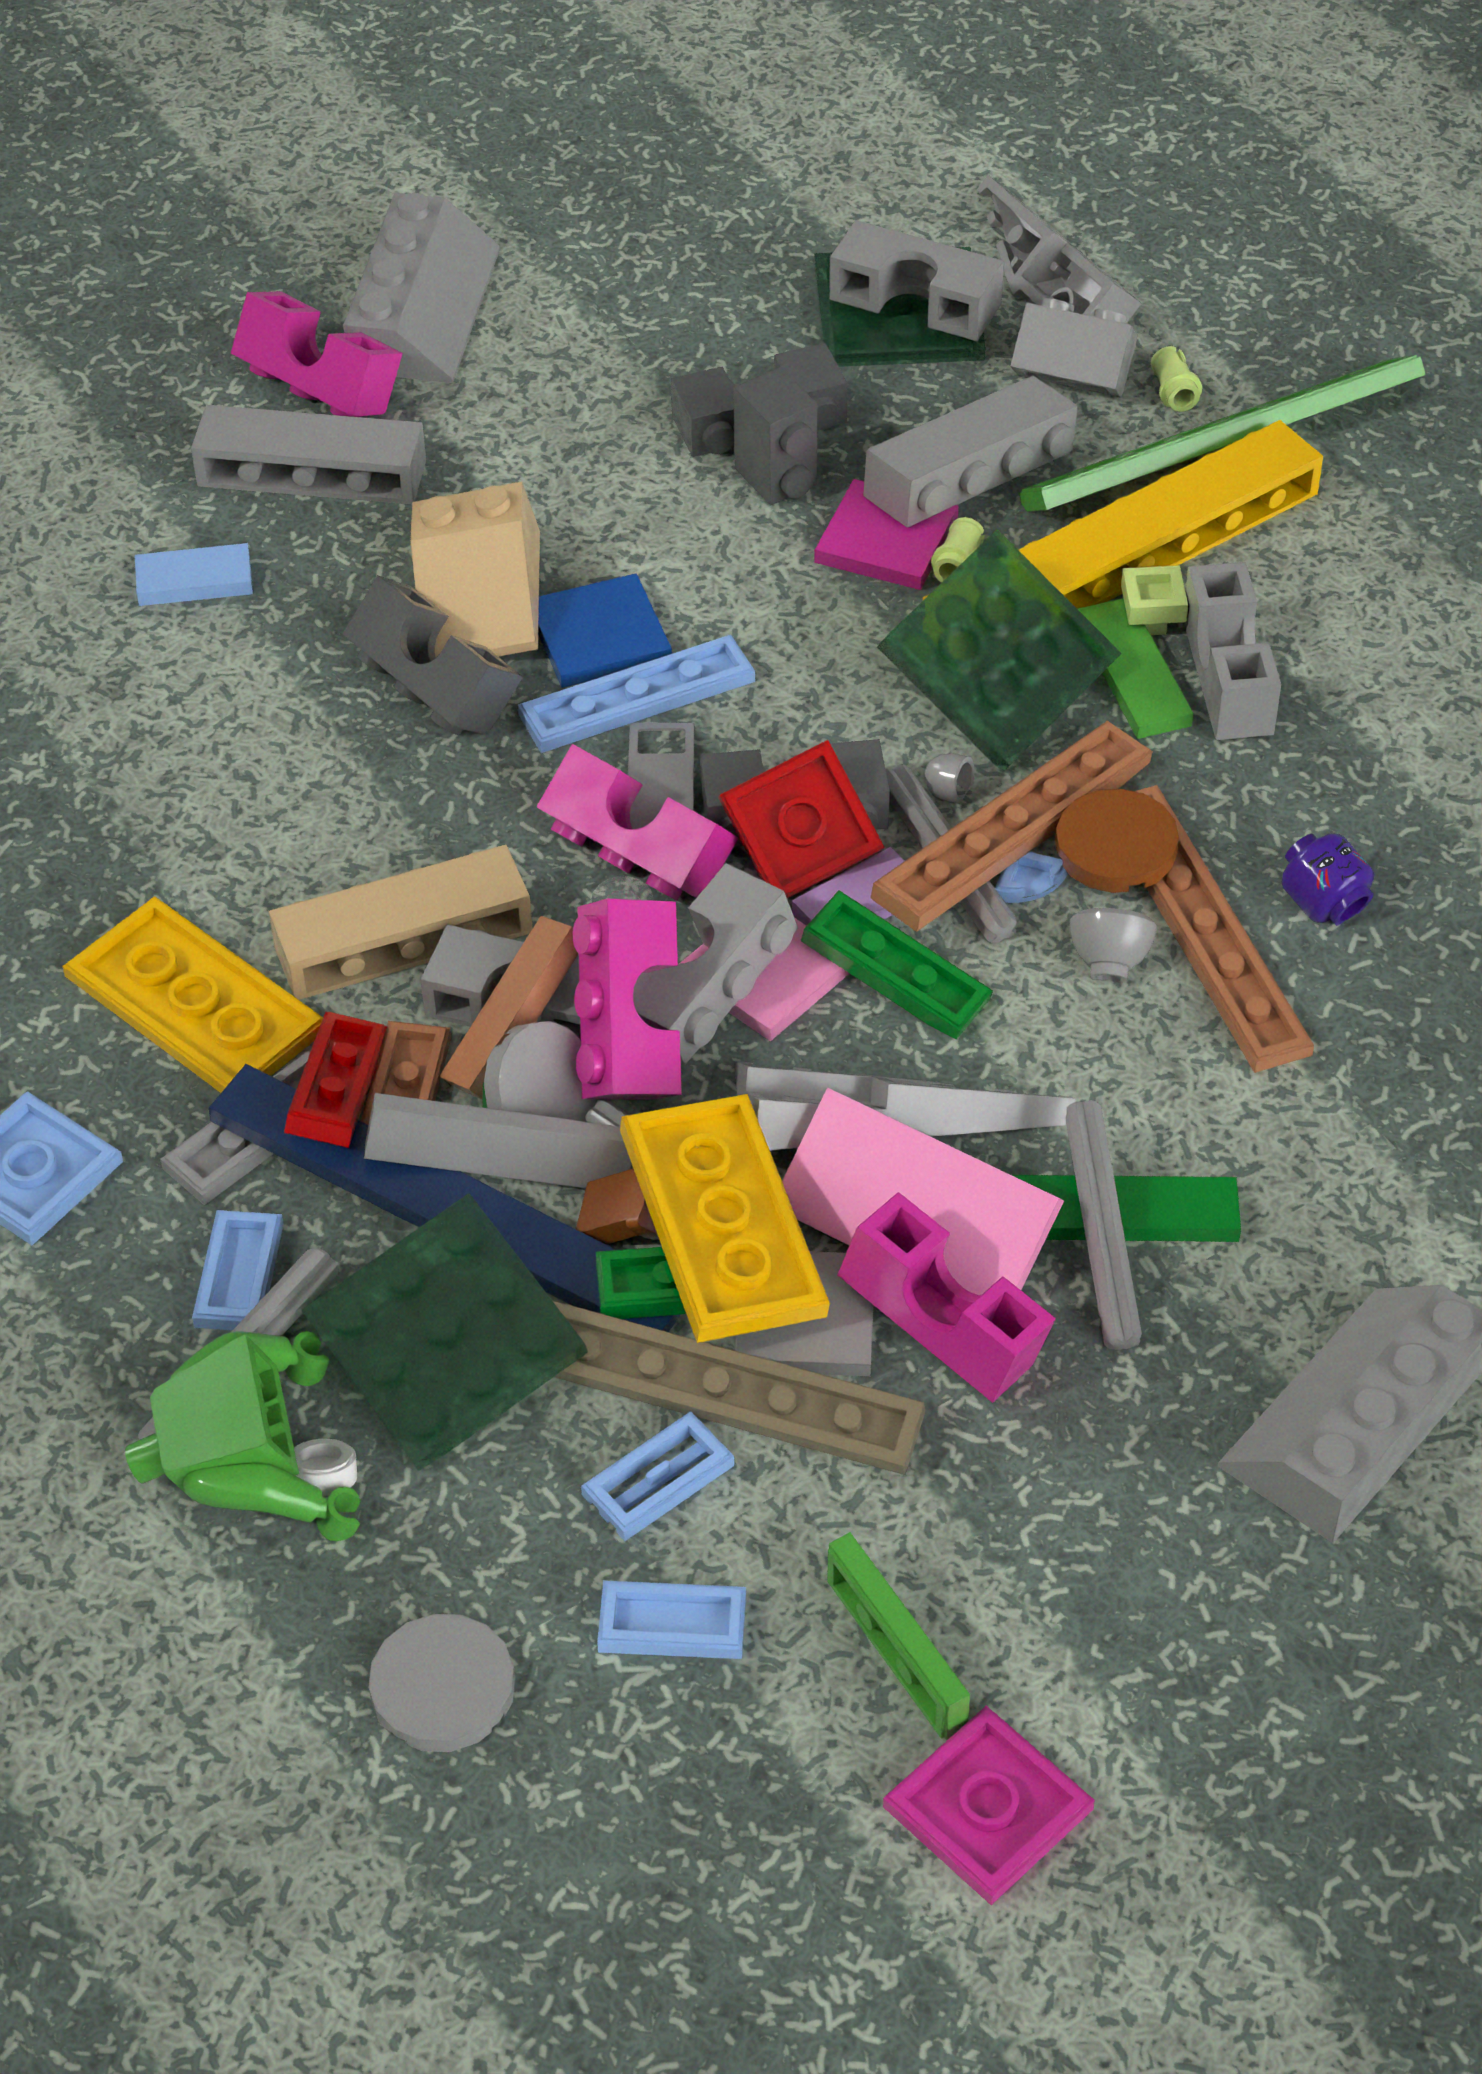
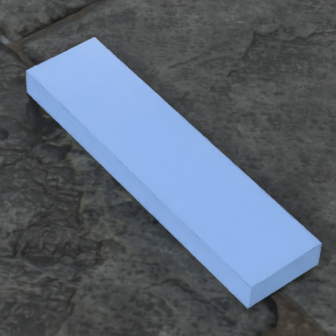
(636, 693)

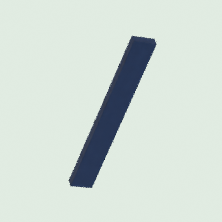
(553, 1252)

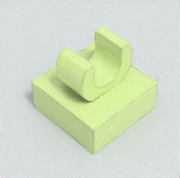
(1154, 597)

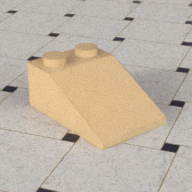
(480, 566)

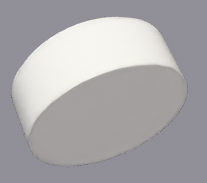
(326, 1464)

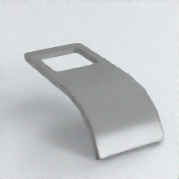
(660, 774)

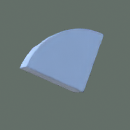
(1030, 877)

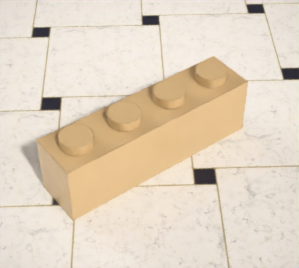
(397, 920)

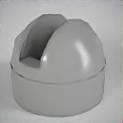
(946, 772)

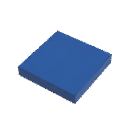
(600, 629)

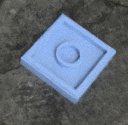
(46, 1166)

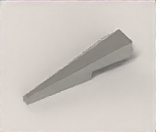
(1044, 258)
(789, 1098)

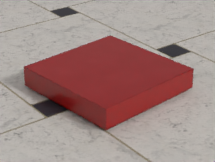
(801, 821)

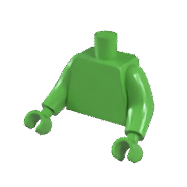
(229, 1432)

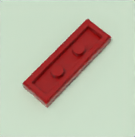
(335, 1079)

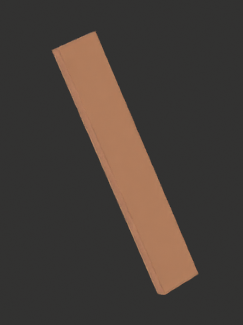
(1007, 827)
(1227, 959)

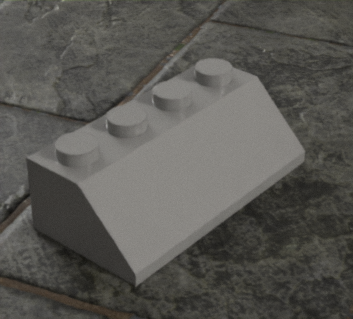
(424, 285)
(1361, 1405)

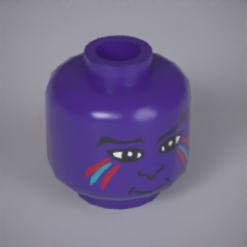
(1327, 878)

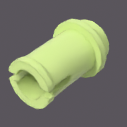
(1175, 379)
(960, 543)

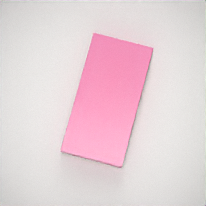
(862, 1158)

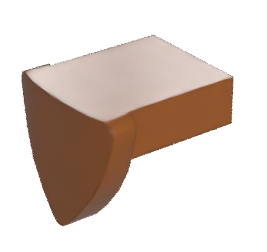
(615, 1209)

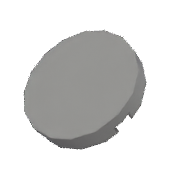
(537, 1073)
(441, 1682)

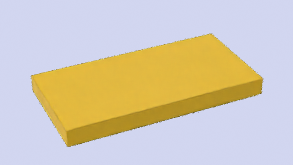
(193, 996)
(723, 1218)

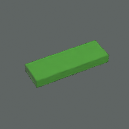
(1140, 674)
(897, 1636)

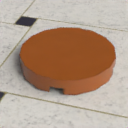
(1116, 840)

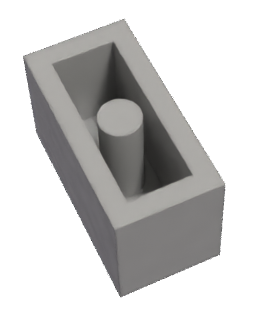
(1075, 347)

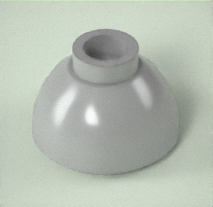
(1112, 940)

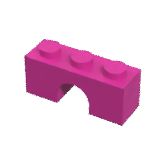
(280, 343)
(596, 803)
(618, 1050)
(903, 1272)

